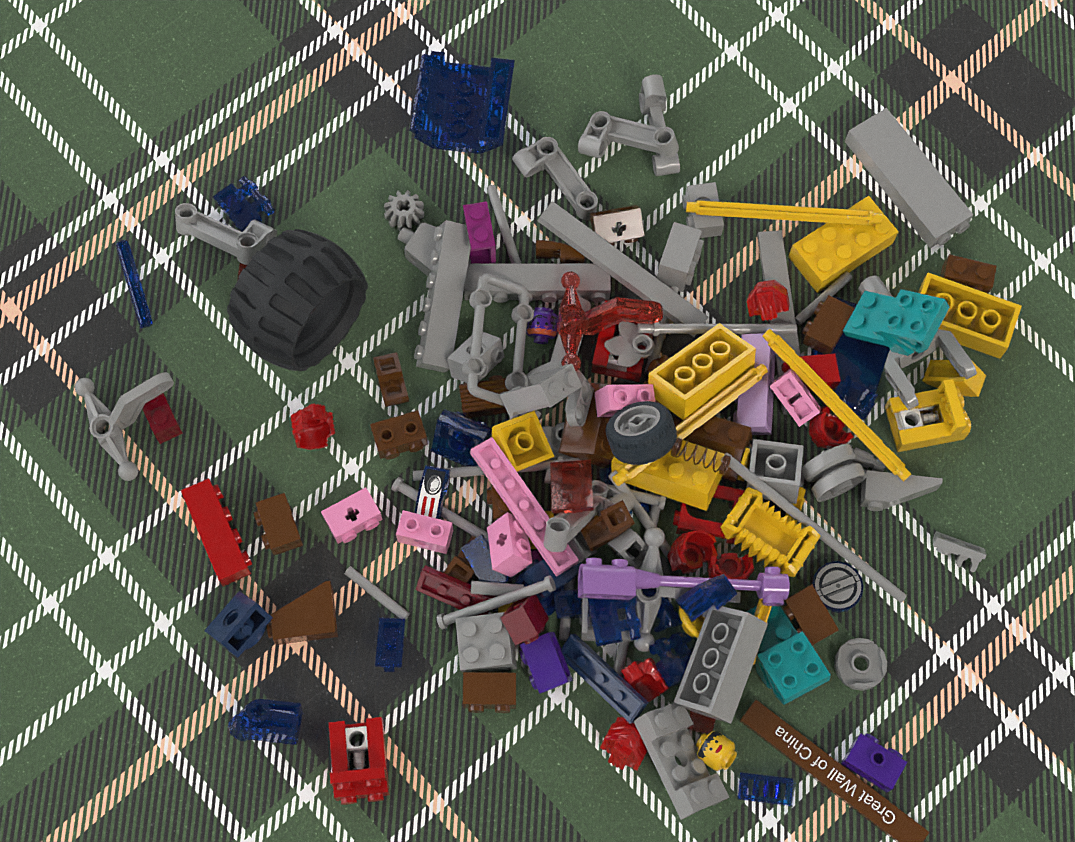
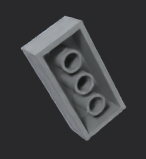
(721, 663)

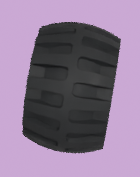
(297, 299)

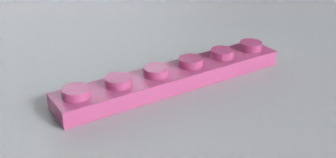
(520, 502)

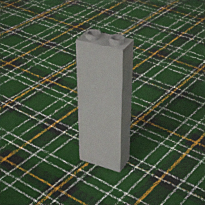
(909, 178)

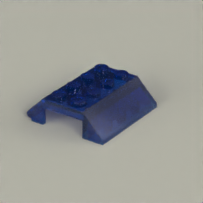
(461, 104)

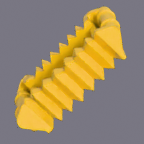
(768, 534)

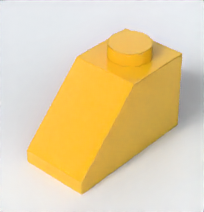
(943, 370)

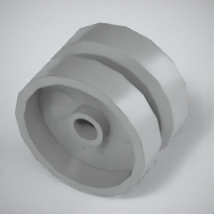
(833, 472)

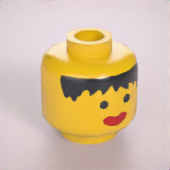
(716, 750)

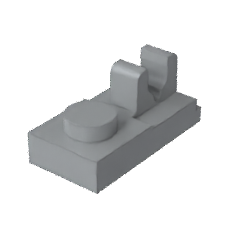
(947, 545)

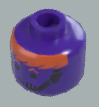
(542, 325)

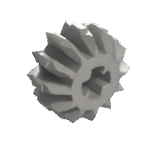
(404, 218)

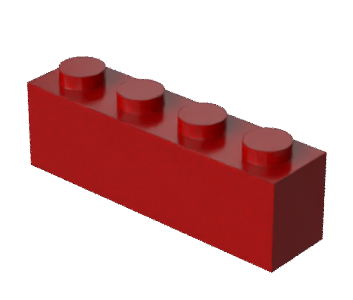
(216, 532)

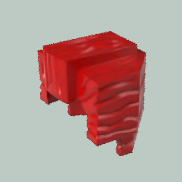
(768, 300)
(312, 427)
(828, 430)
(691, 551)
(731, 566)
(645, 678)
(624, 745)

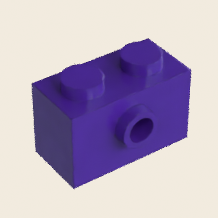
(546, 663)
(874, 762)

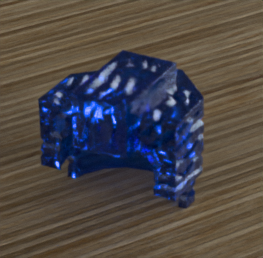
(856, 397)

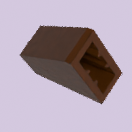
(306, 617)

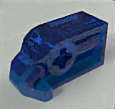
(278, 725)

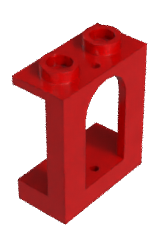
(686, 522)

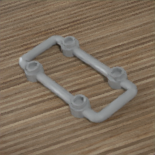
(521, 315)

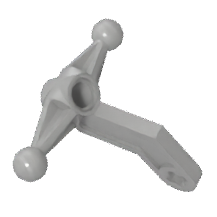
(122, 416)
(647, 606)

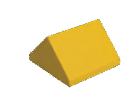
(523, 441)

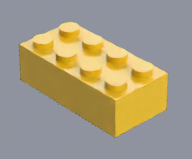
(841, 247)
(974, 316)
(701, 370)
(680, 478)

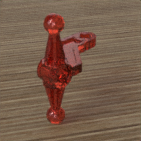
(575, 322)

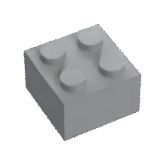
(680, 256)
(777, 466)
(484, 644)

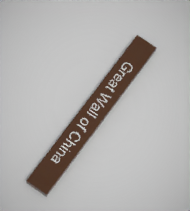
(832, 775)

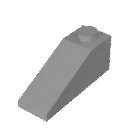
(886, 490)

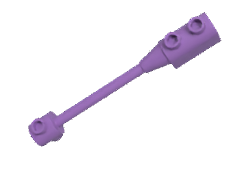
(621, 582)

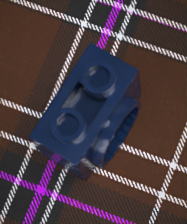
(239, 624)

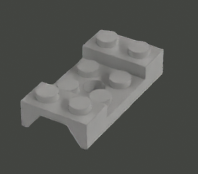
(687, 784)

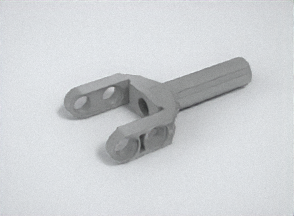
(895, 361)
(578, 401)

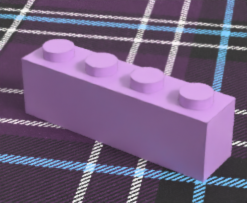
(756, 404)

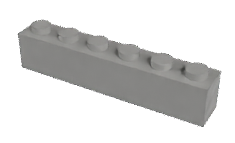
(541, 281)
(444, 296)

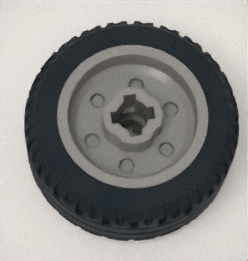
(641, 433)

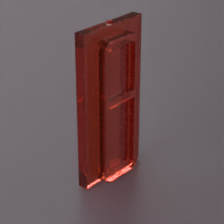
(571, 486)

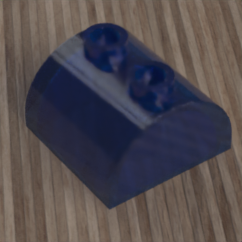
(457, 436)

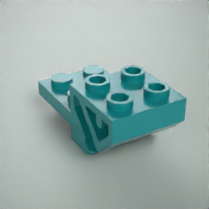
(899, 322)
(788, 659)

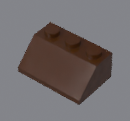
(722, 437)
(590, 439)

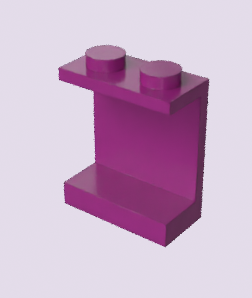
(480, 233)

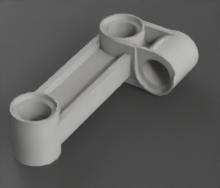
(652, 102)
(606, 128)
(532, 160)
(222, 236)
(565, 526)

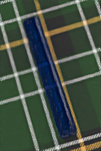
(134, 284)

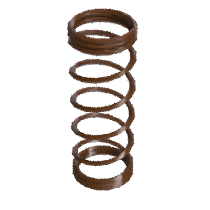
(724, 464)

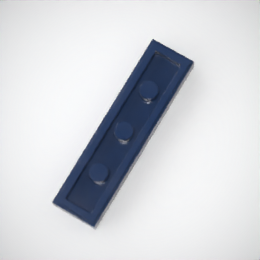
(603, 678)

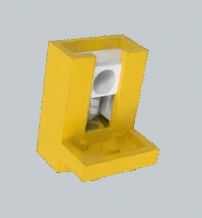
(948, 413)

